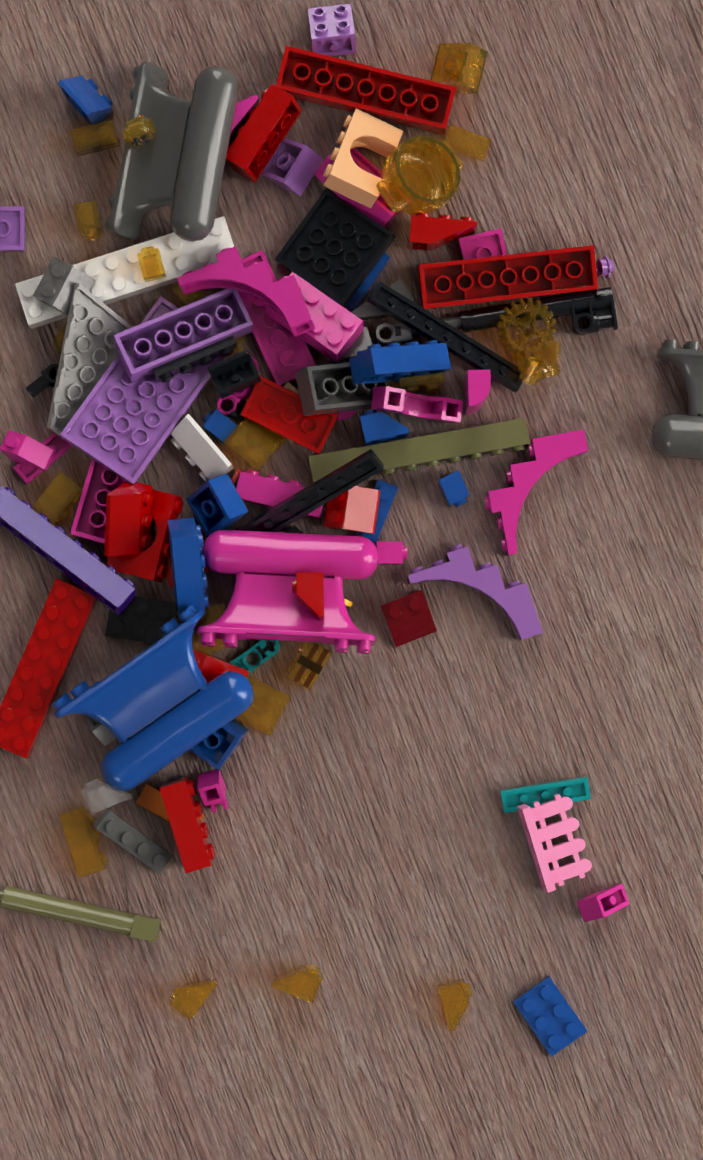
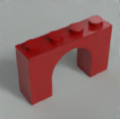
(152, 562)

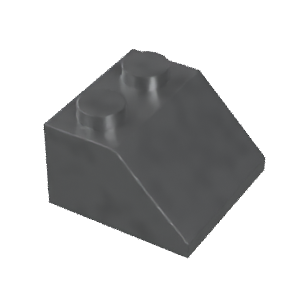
(58, 284)

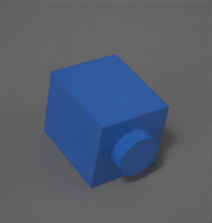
(219, 425)

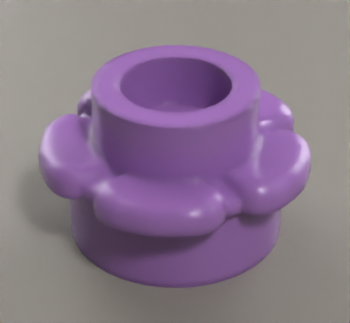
(604, 267)

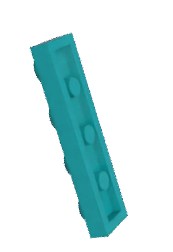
(574, 788)

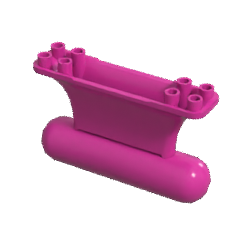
(263, 595)

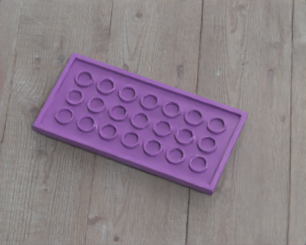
(129, 421)

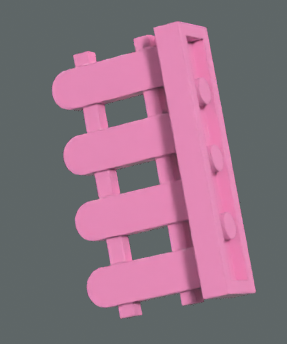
(545, 833)

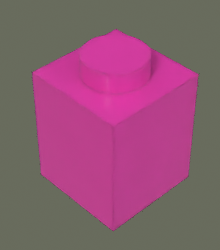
(391, 552)

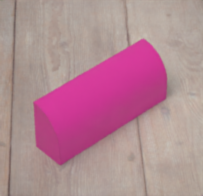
(476, 388)

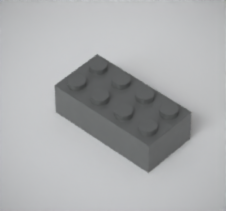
(332, 390)

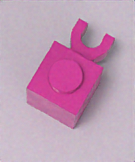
(212, 789)

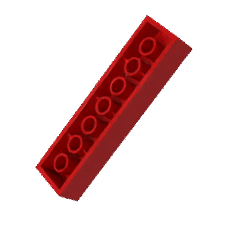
(367, 88)
(507, 276)
(43, 666)

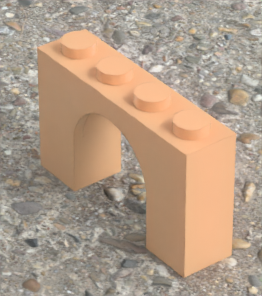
(343, 173)

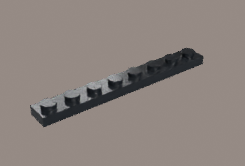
(437, 329)
(316, 494)

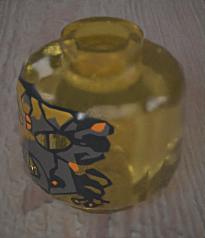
(139, 131)

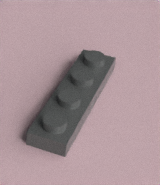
(132, 840)

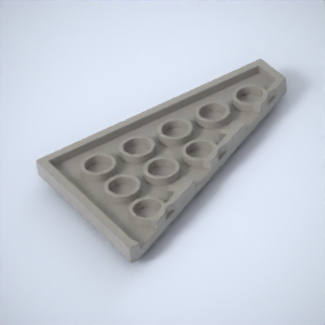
(84, 354)

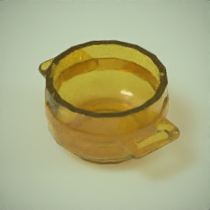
(420, 175)

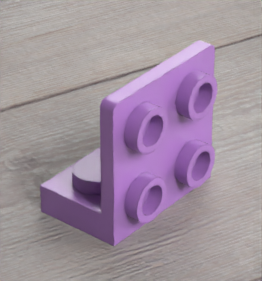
(332, 30)

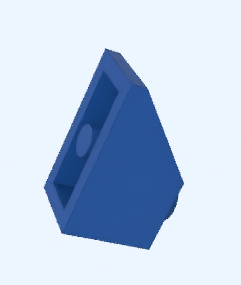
(453, 489)

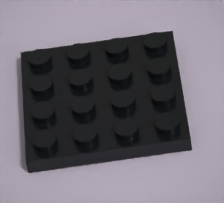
(335, 248)

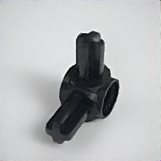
(42, 382)

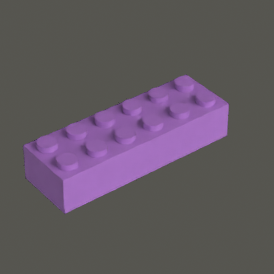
(182, 332)

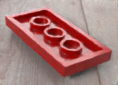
(283, 414)

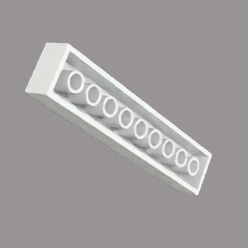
(120, 274)

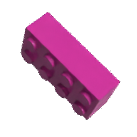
(334, 325)

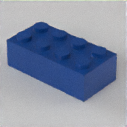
(396, 362)
(187, 564)

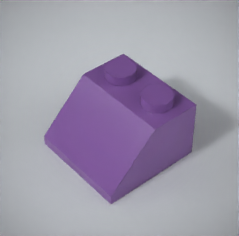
(292, 166)

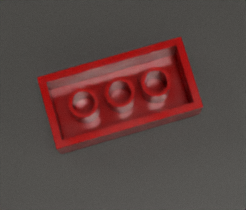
(263, 132)
(186, 823)

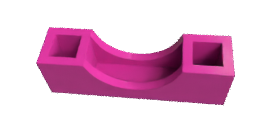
(415, 405)

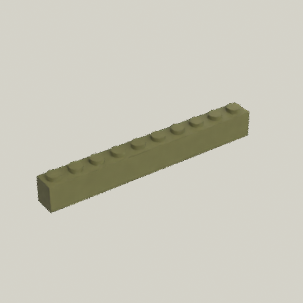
(432, 448)

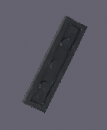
(186, 363)

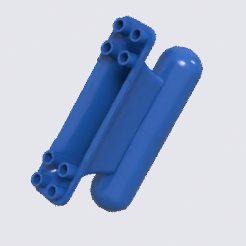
(158, 704)

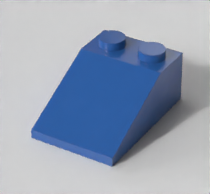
(86, 100)

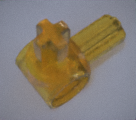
(534, 368)

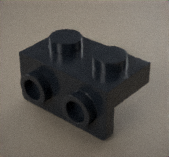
(234, 374)

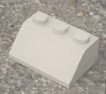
(200, 449)

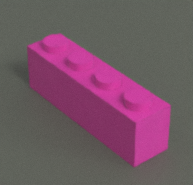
(269, 490)

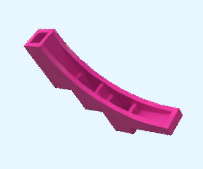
(255, 279)
(508, 501)

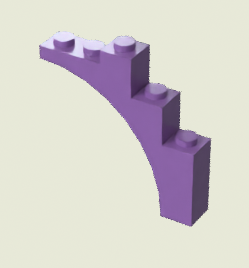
(460, 568)

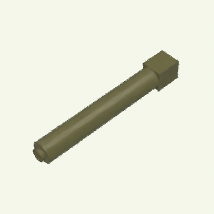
(81, 913)

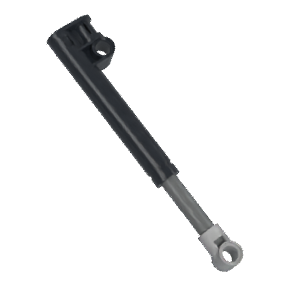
(591, 305)

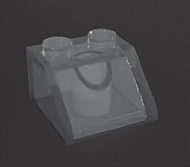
(102, 795)

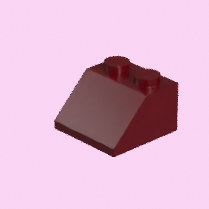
(408, 618)

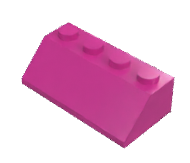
(380, 210)
(91, 511)

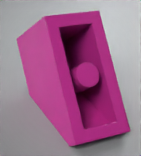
(26, 450)
(603, 903)

